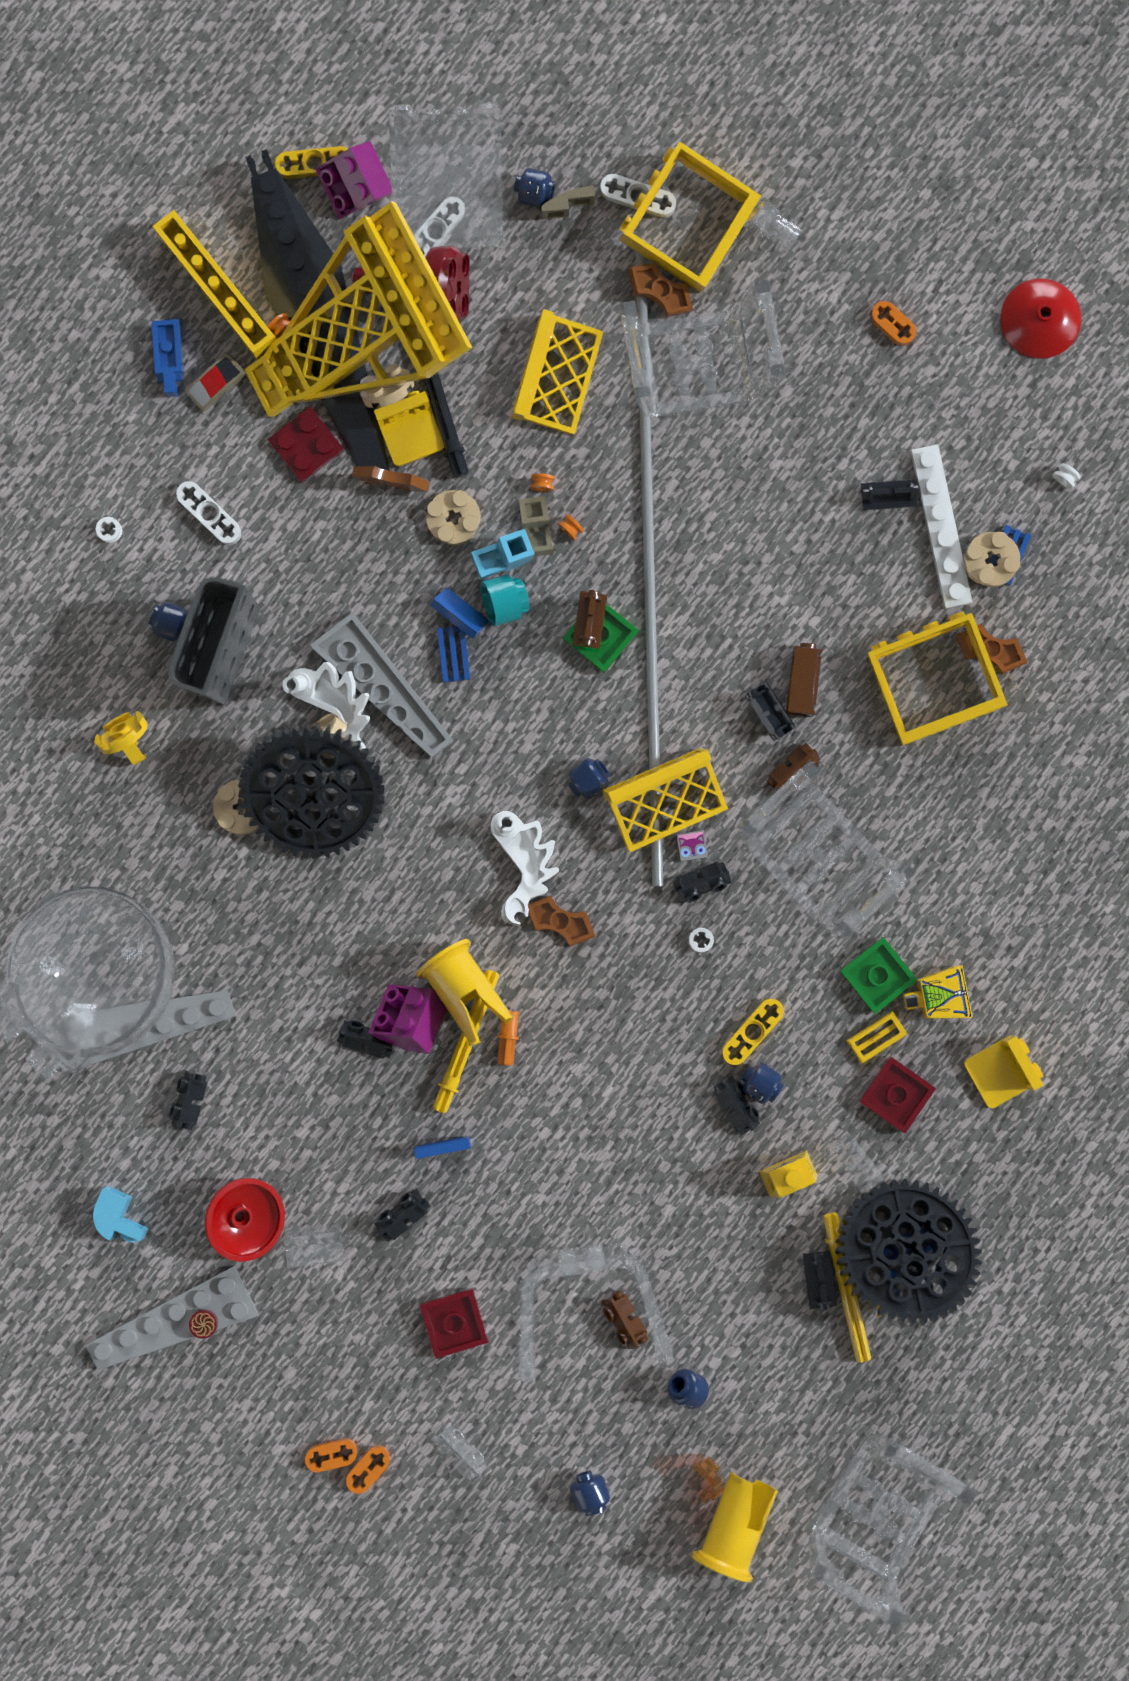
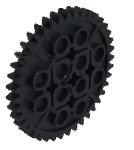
(307, 746)
(956, 1245)

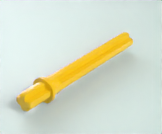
(452, 1076)
(850, 1303)

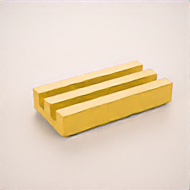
(896, 1024)

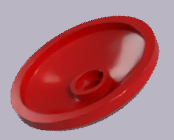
(1030, 331)
(257, 1228)

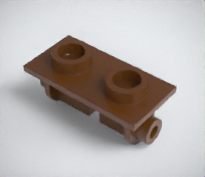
(589, 619)
(798, 759)
(629, 1331)

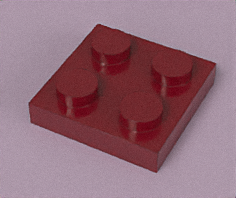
(306, 444)
(897, 1094)
(454, 1323)

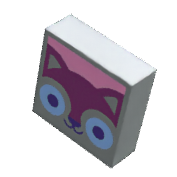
(692, 845)

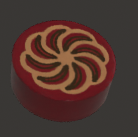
(203, 1324)

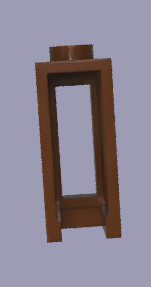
(804, 680)

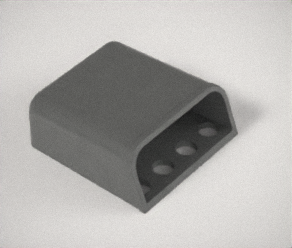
(214, 639)

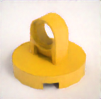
(123, 735)

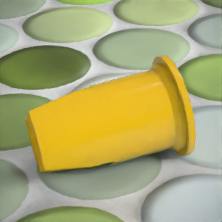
(458, 981)
(736, 1527)

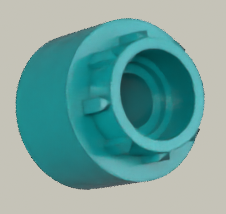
(504, 599)

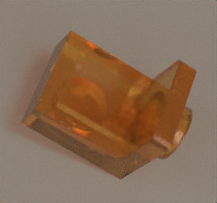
(709, 1471)

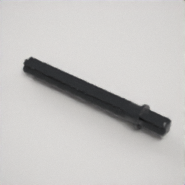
(446, 426)

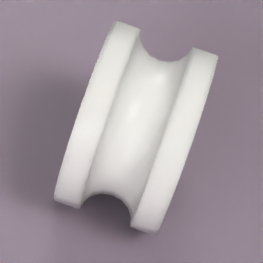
(1066, 476)
(110, 521)
(694, 945)

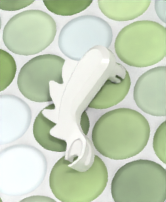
(328, 693)
(523, 848)

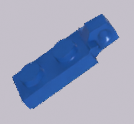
(168, 354)

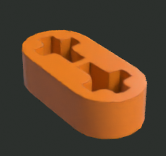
(888, 328)
(334, 1461)
(363, 1464)

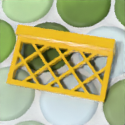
(533, 372)
(660, 776)

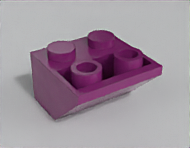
(354, 179)
(408, 1018)

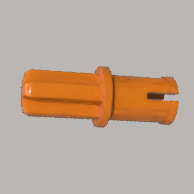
(508, 1041)

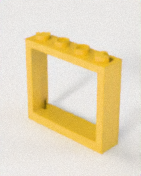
(716, 177)
(929, 632)

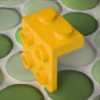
(409, 429)
(1003, 1071)

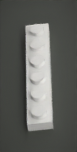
(941, 526)

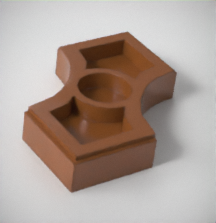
(650, 283)
(384, 477)
(1002, 653)
(572, 926)

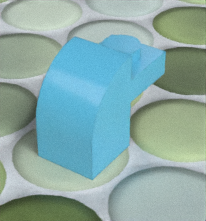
(505, 555)
(110, 1219)

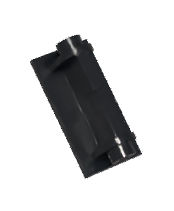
(889, 494)
(770, 711)
(714, 879)
(354, 1034)
(188, 1089)
(744, 1116)
(391, 1222)
(820, 1280)

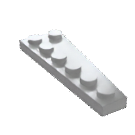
(353, 649)
(180, 1017)
(170, 1321)

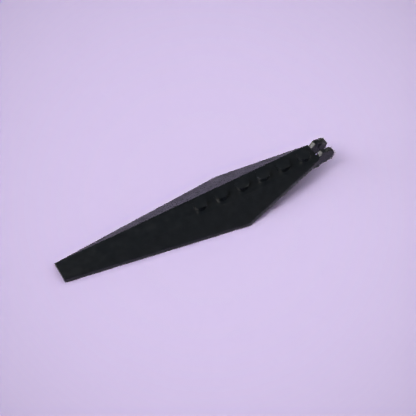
(291, 263)

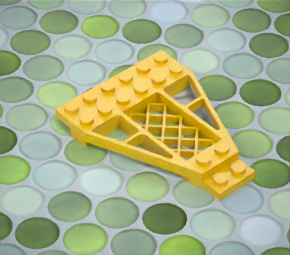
(411, 304)

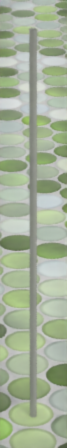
(650, 606)

